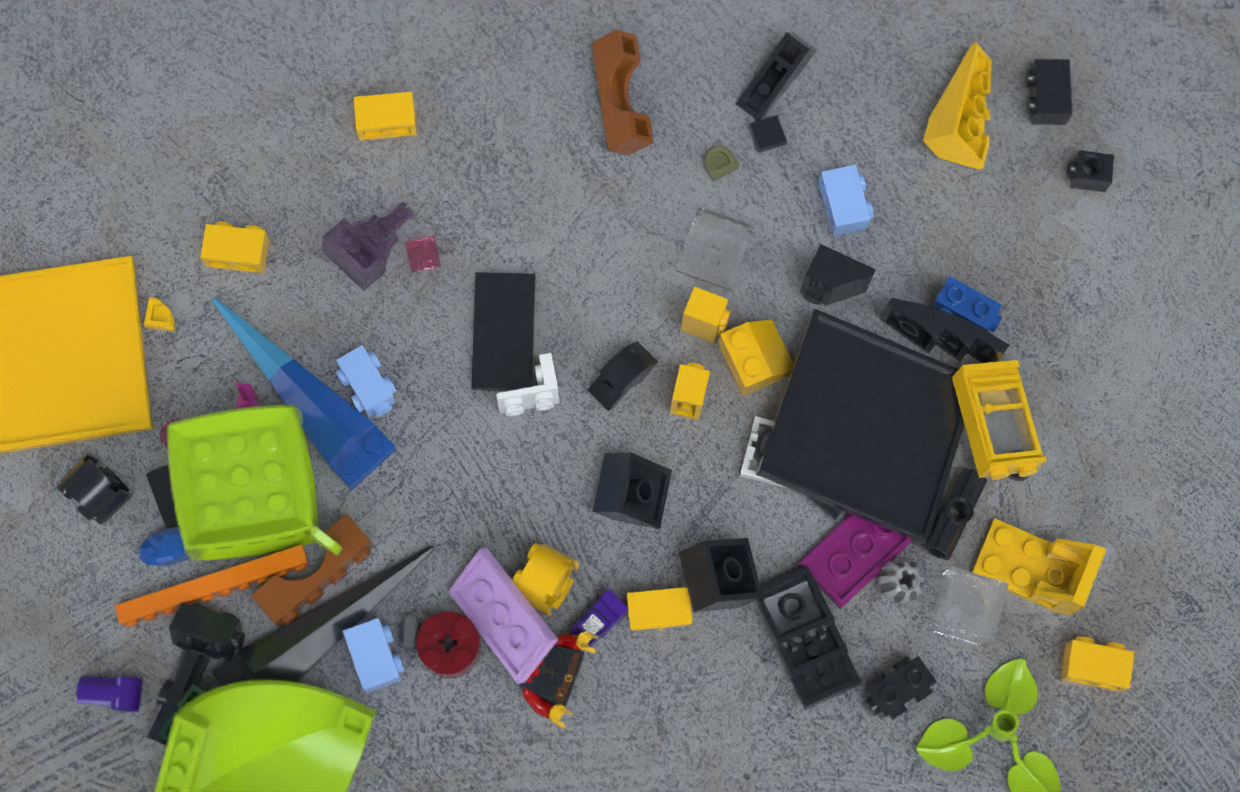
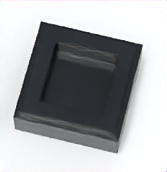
(768, 134)

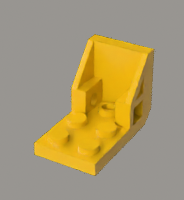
(1040, 571)

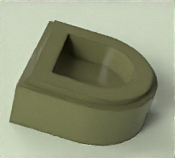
(720, 162)

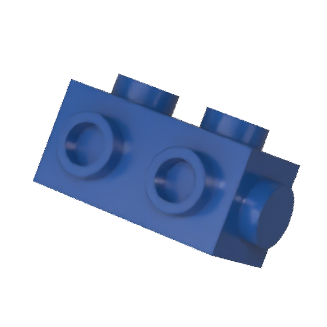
(968, 304)

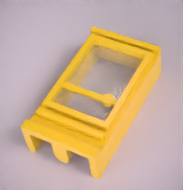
(998, 419)

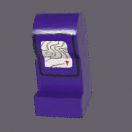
(601, 617)

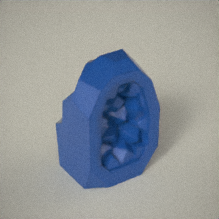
(163, 548)

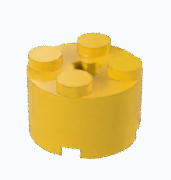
(546, 577)

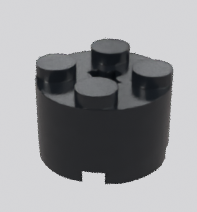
(95, 489)

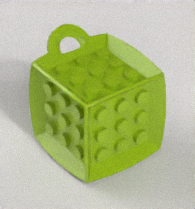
(244, 483)

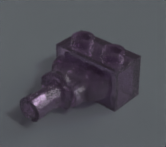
(365, 246)

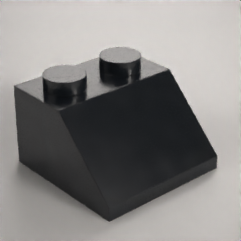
(834, 277)
(632, 490)

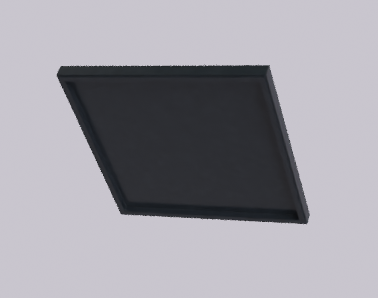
(866, 427)

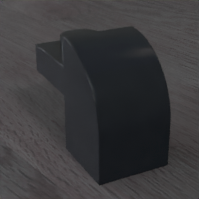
(621, 373)

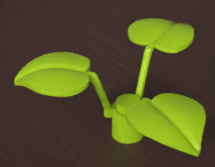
(1015, 692)

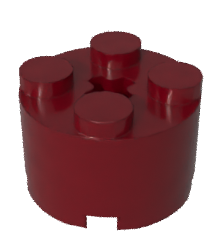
(436, 632)

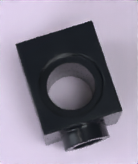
(1101, 165)

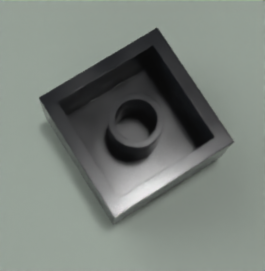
(720, 574)

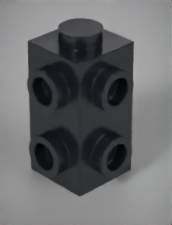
(206, 631)
(891, 693)

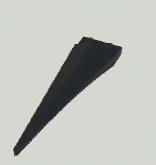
(303, 643)

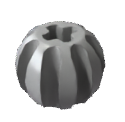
(911, 580)

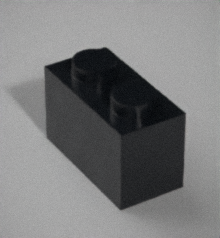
(1049, 92)

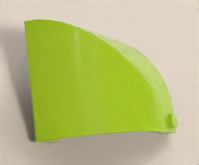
(266, 740)

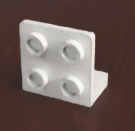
(539, 397)

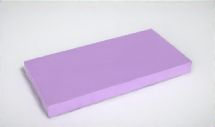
(502, 615)

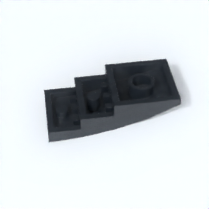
(952, 334)
(807, 638)

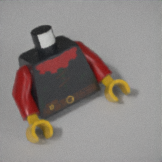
(554, 678)

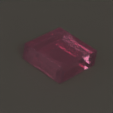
(423, 254)

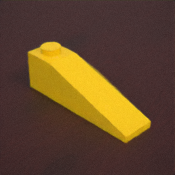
(958, 120)

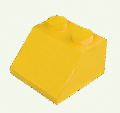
(755, 355)

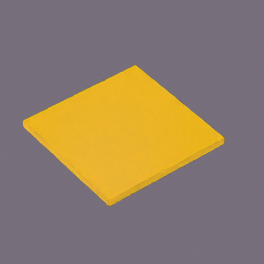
(71, 355)

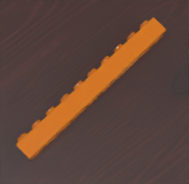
(212, 585)

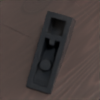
(776, 75)

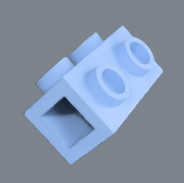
(370, 389)

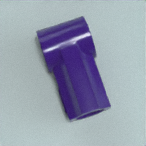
(117, 693)

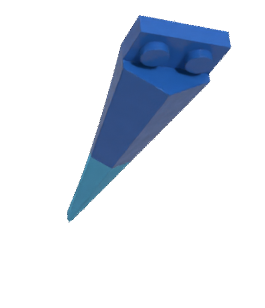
(337, 429)

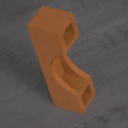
(615, 60)
(284, 598)

